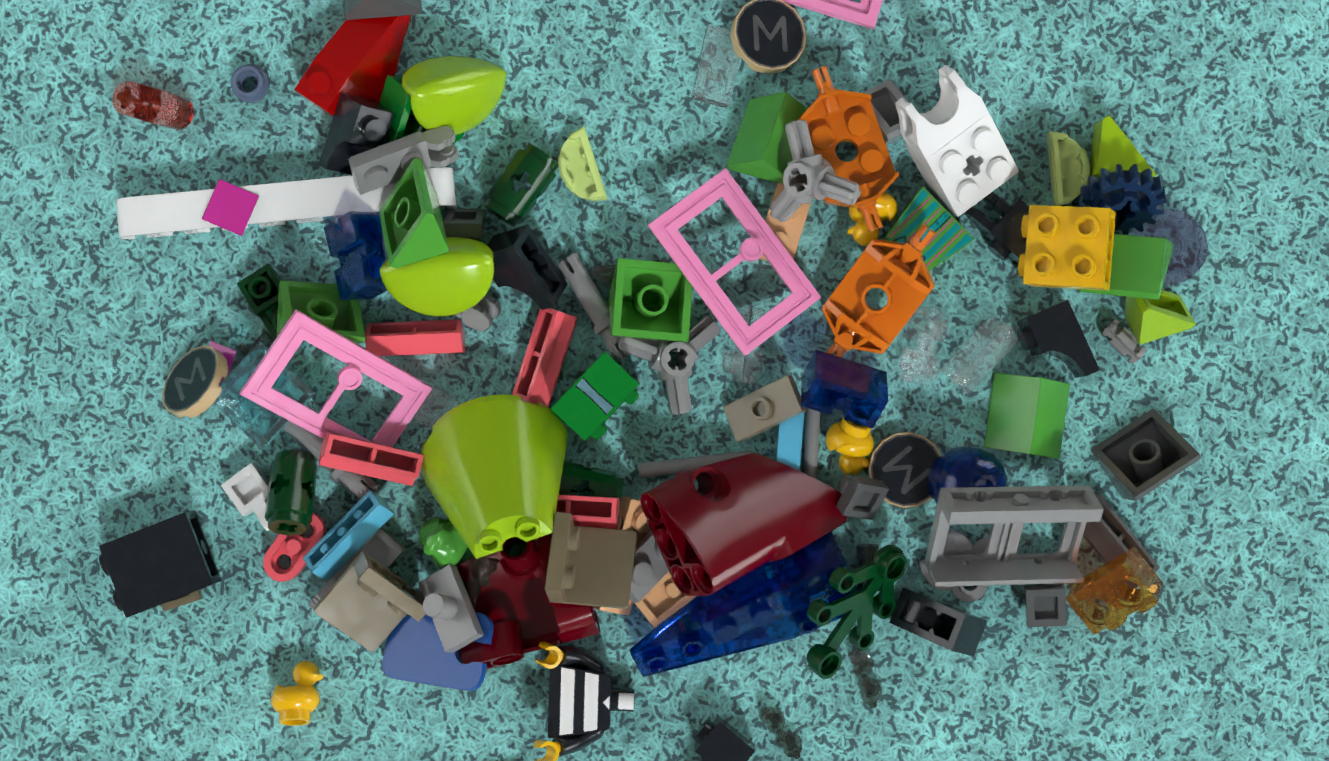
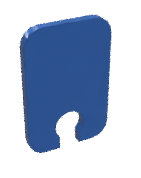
(417, 656)

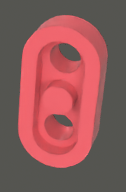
(296, 548)

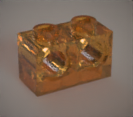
(1109, 585)

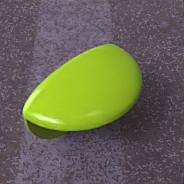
(453, 91)
(443, 282)

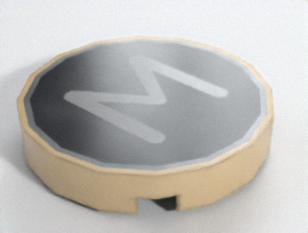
(768, 35)
(194, 382)
(904, 466)

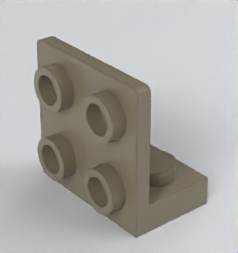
(590, 564)
(369, 602)

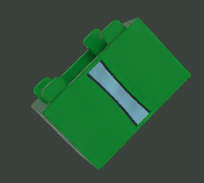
(596, 397)

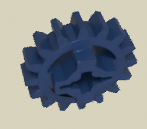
(1129, 193)

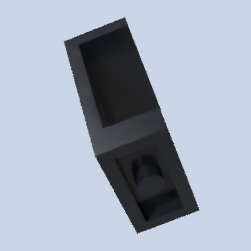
(158, 563)

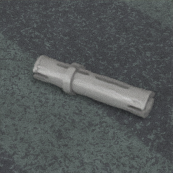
(592, 301)
(355, 483)

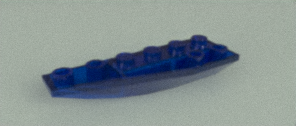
(746, 614)

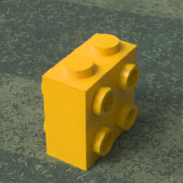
(1067, 247)

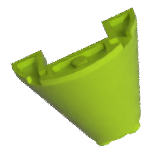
(496, 469)

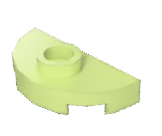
(579, 168)
(1068, 168)

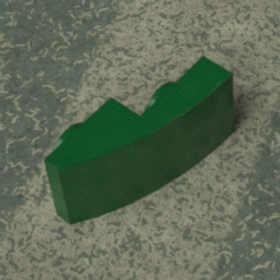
(262, 295)

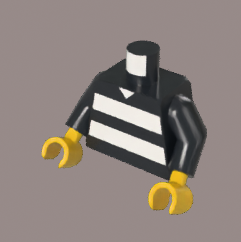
(578, 700)

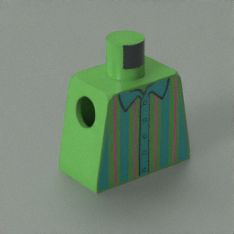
(925, 209)

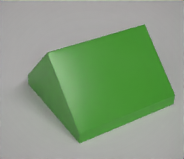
(762, 140)
(412, 219)
(1138, 266)
(650, 301)
(322, 304)
(1027, 415)

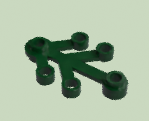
(886, 568)

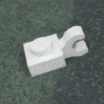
(249, 492)

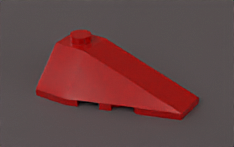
(355, 61)

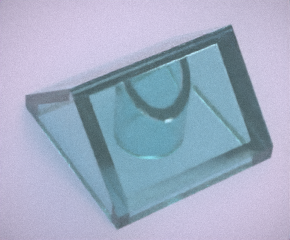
(254, 420)

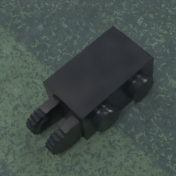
(1006, 233)

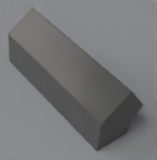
(1112, 538)

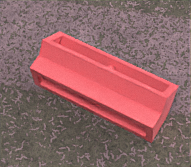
(415, 337)
(544, 356)
(370, 459)
(591, 510)

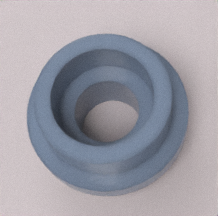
(238, 83)

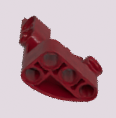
(736, 520)
(522, 609)

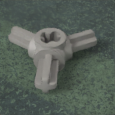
(809, 176)
(658, 356)

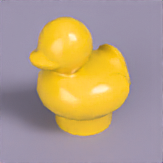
(886, 209)
(852, 442)
(298, 701)

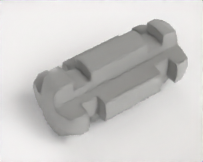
(1123, 341)

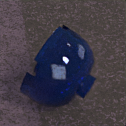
(966, 468)

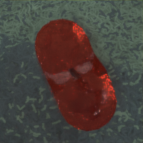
(137, 100)

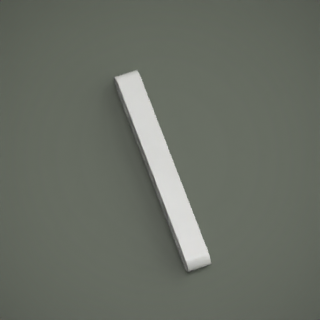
(277, 202)

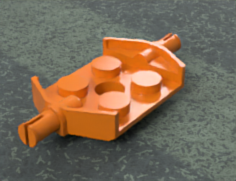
(851, 118)
(883, 265)

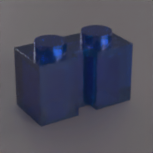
(361, 250)
(846, 386)

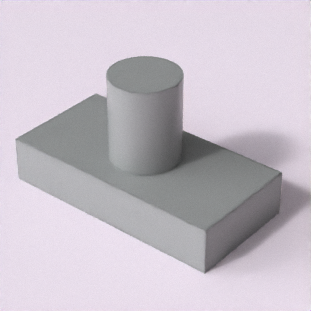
(450, 609)

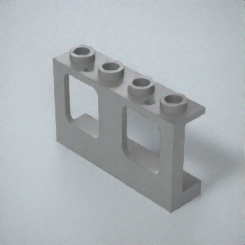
(1007, 512)

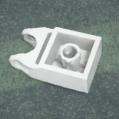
(956, 145)

